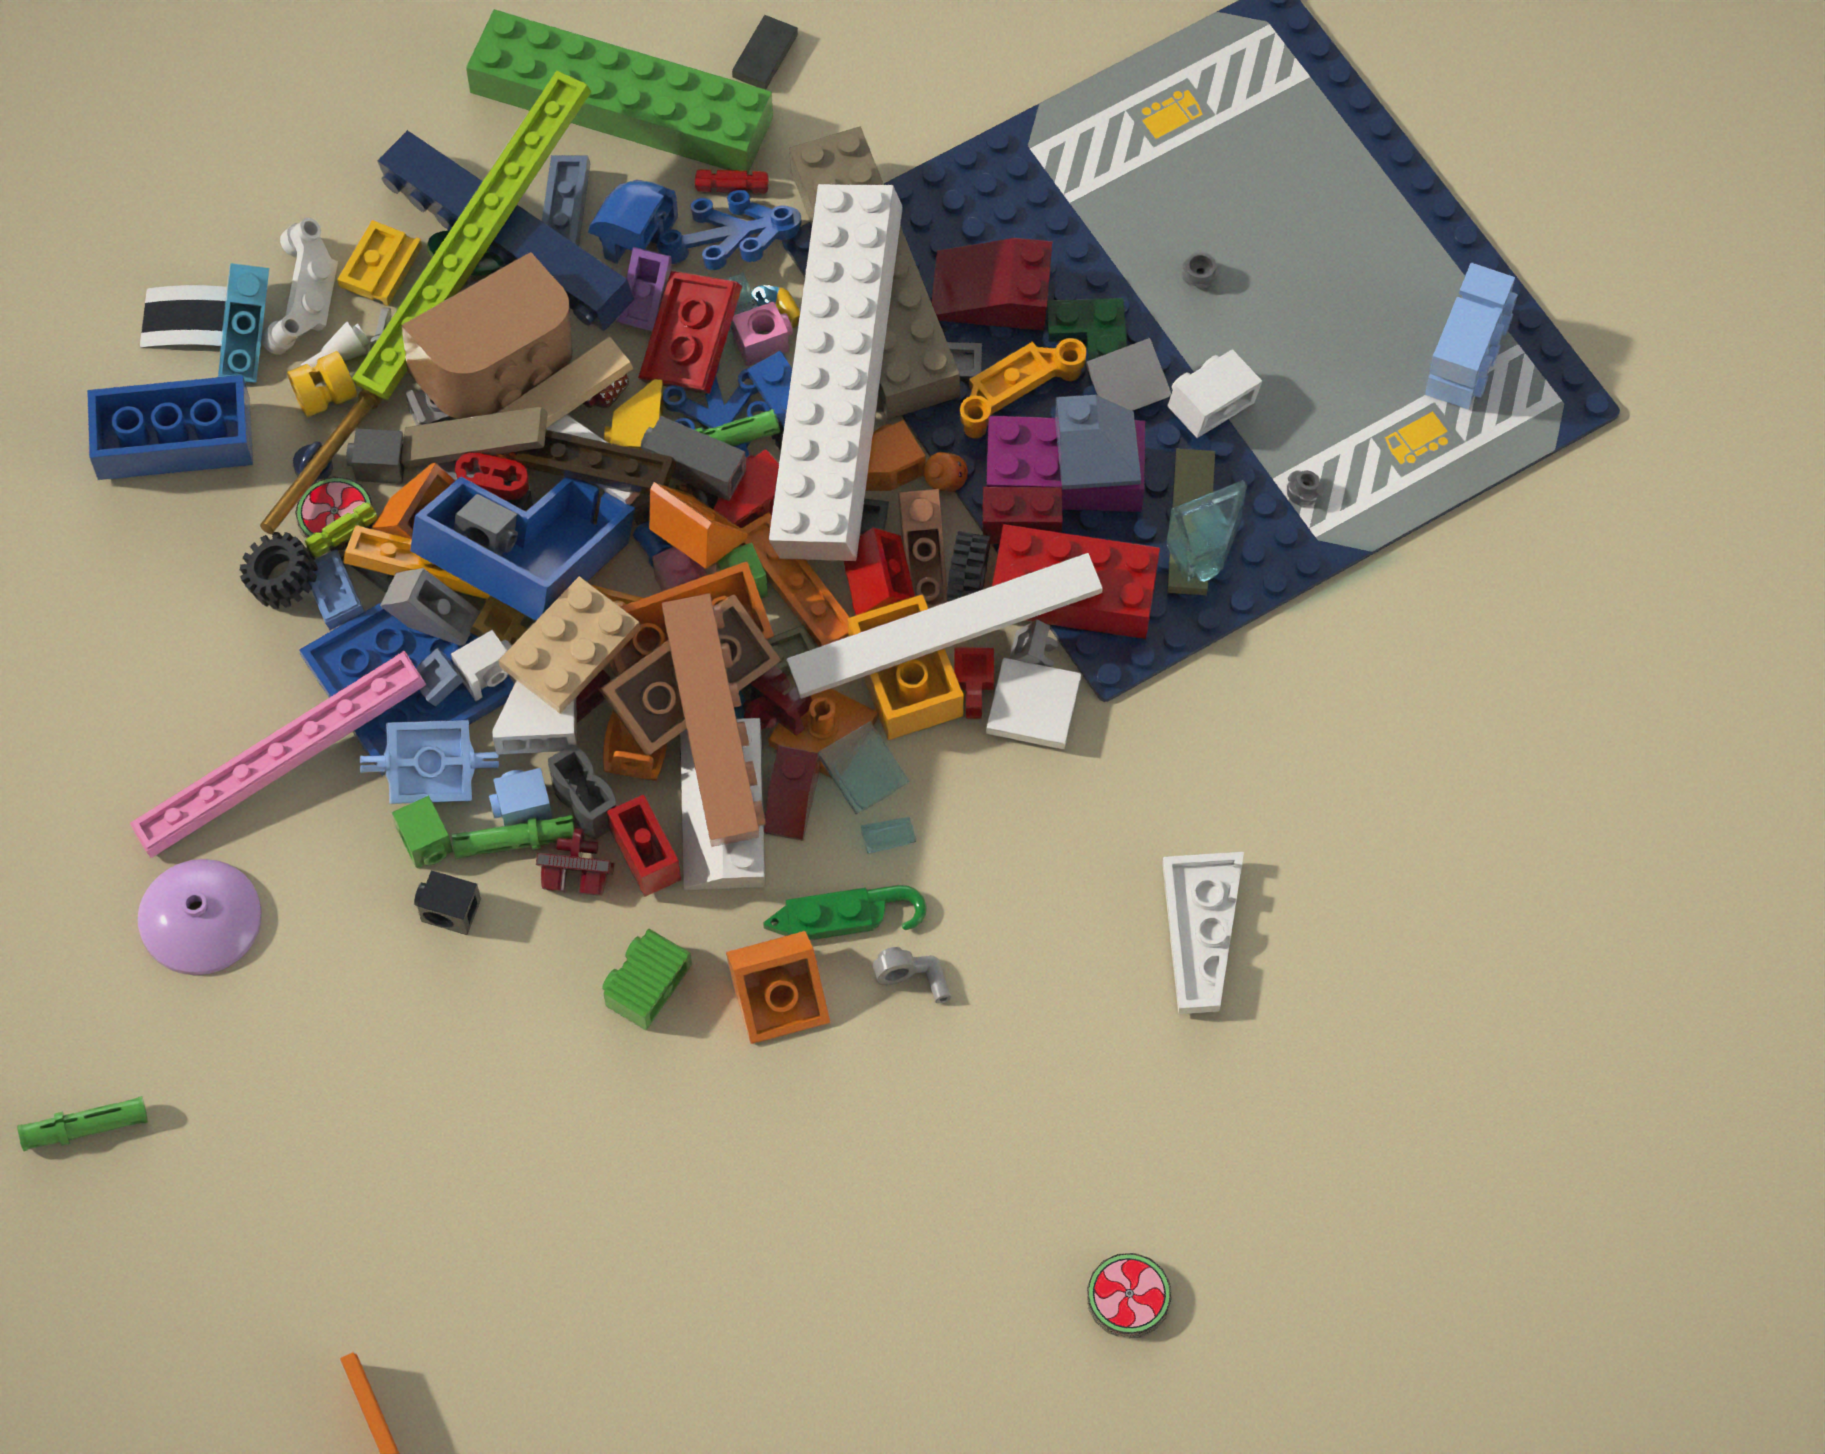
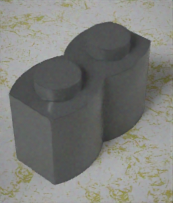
(581, 790)

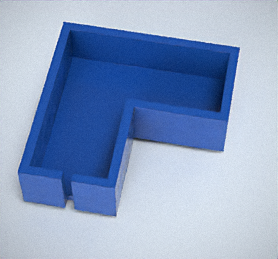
(551, 547)

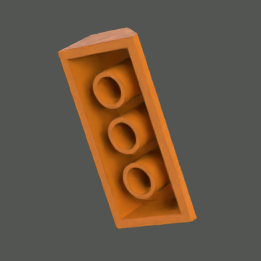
(649, 611)

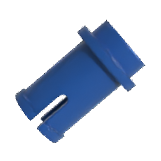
(650, 541)

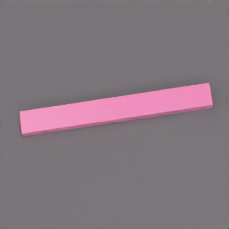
(277, 754)

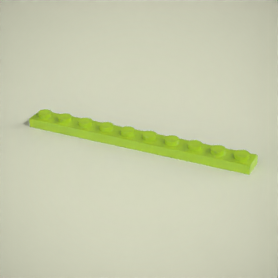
(476, 226)

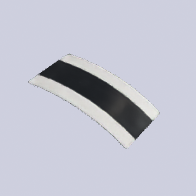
(183, 315)

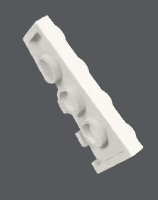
(1200, 917)

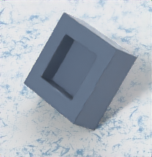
(439, 675)

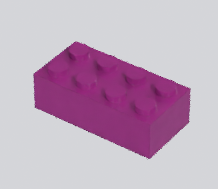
(1026, 455)

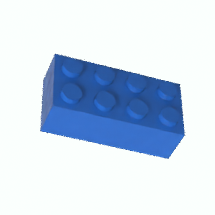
(169, 427)

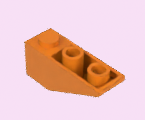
(894, 458)

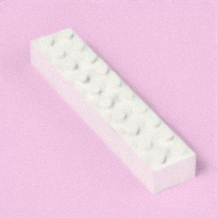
(836, 373)

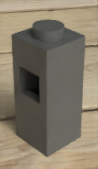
(698, 457)

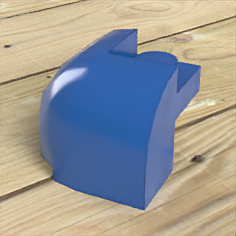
(633, 217)

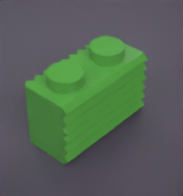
(646, 978)

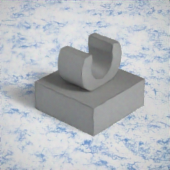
(1031, 642)

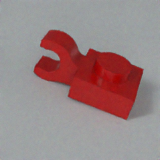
(974, 673)

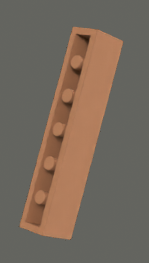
(711, 720)

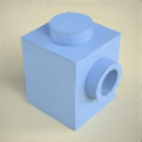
(520, 797)

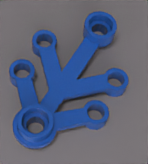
(772, 224)
(717, 412)

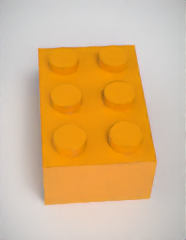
(915, 691)

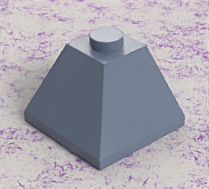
(1096, 443)

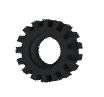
(968, 565)
(290, 582)

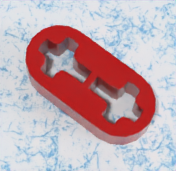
(493, 473)

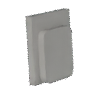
(1130, 376)

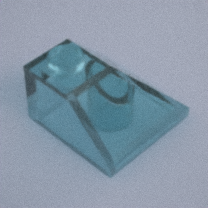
(1204, 531)

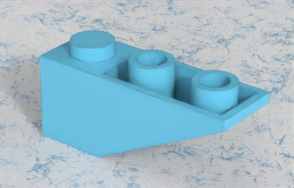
(243, 321)

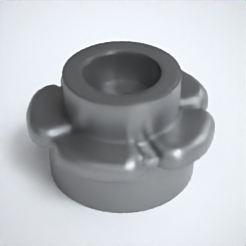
(1202, 262)
(1302, 494)

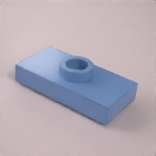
(335, 591)

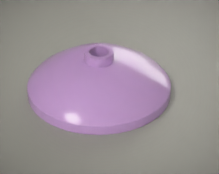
(205, 937)

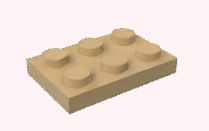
(569, 644)

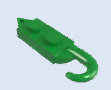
(843, 912)

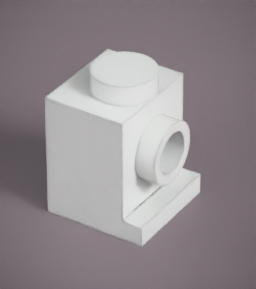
(480, 663)

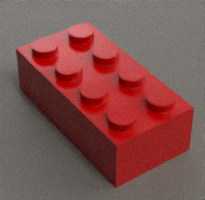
(1123, 569)

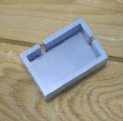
(1472, 336)

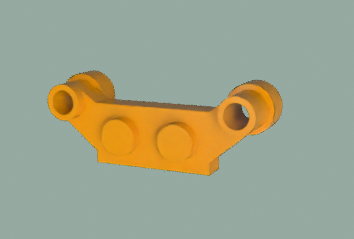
(1016, 377)

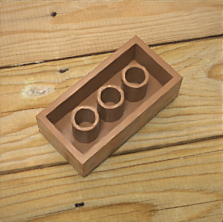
(648, 691)

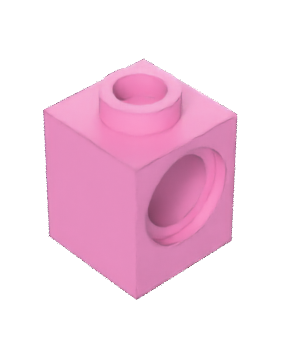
(755, 346)

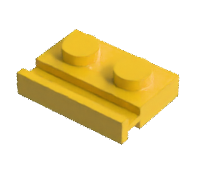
(379, 262)

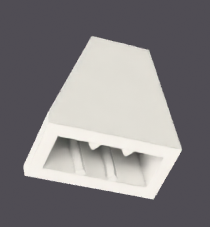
(532, 725)

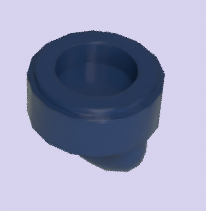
(304, 456)

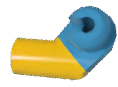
(782, 299)

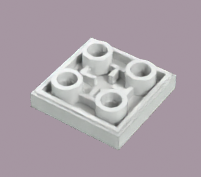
(1033, 703)

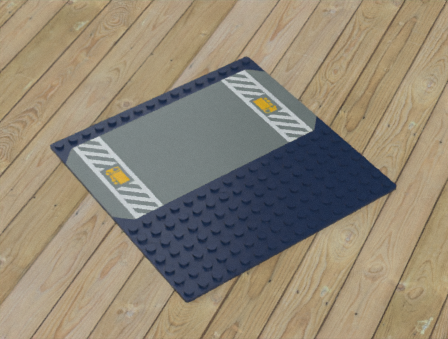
(1328, 286)

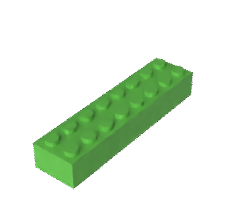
(630, 91)

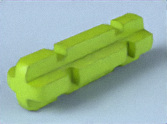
(340, 529)

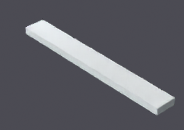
(944, 625)

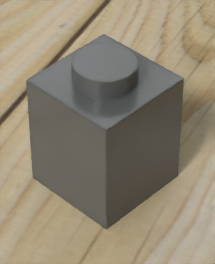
(376, 456)

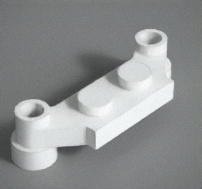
(309, 290)

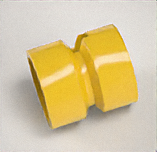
(336, 383)

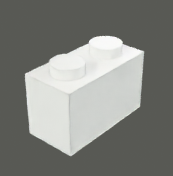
(1214, 392)

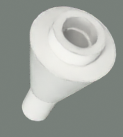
(347, 341)

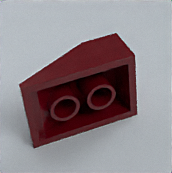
(994, 283)

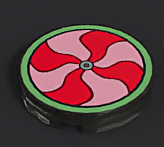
(328, 501)
(1129, 1295)

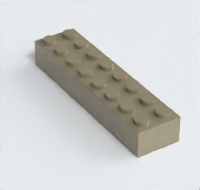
(916, 356)

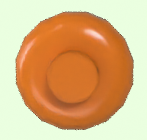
(945, 472)

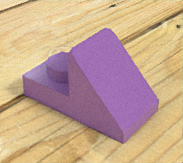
(647, 279)

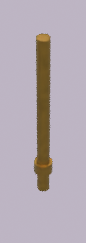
(320, 460)

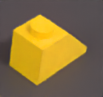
(636, 416)

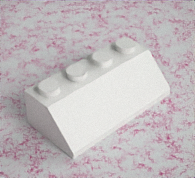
(725, 865)

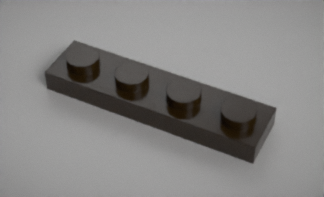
(599, 462)

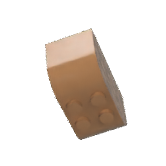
(491, 340)

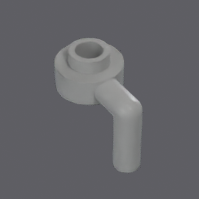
(899, 965)

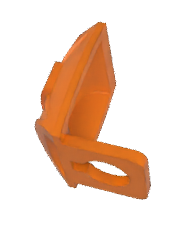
(624, 755)

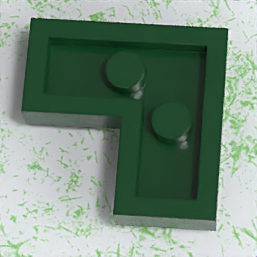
(1092, 320)

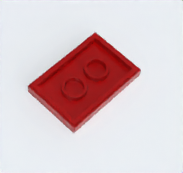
(690, 331)

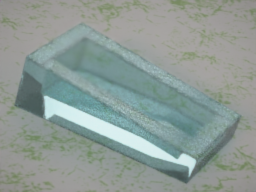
(887, 834)

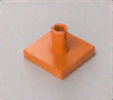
(827, 721)

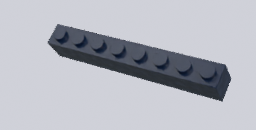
(445, 189)

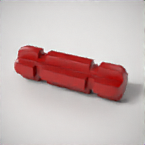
(731, 181)

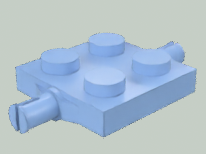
(429, 761)

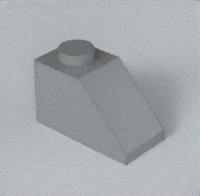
(429, 606)

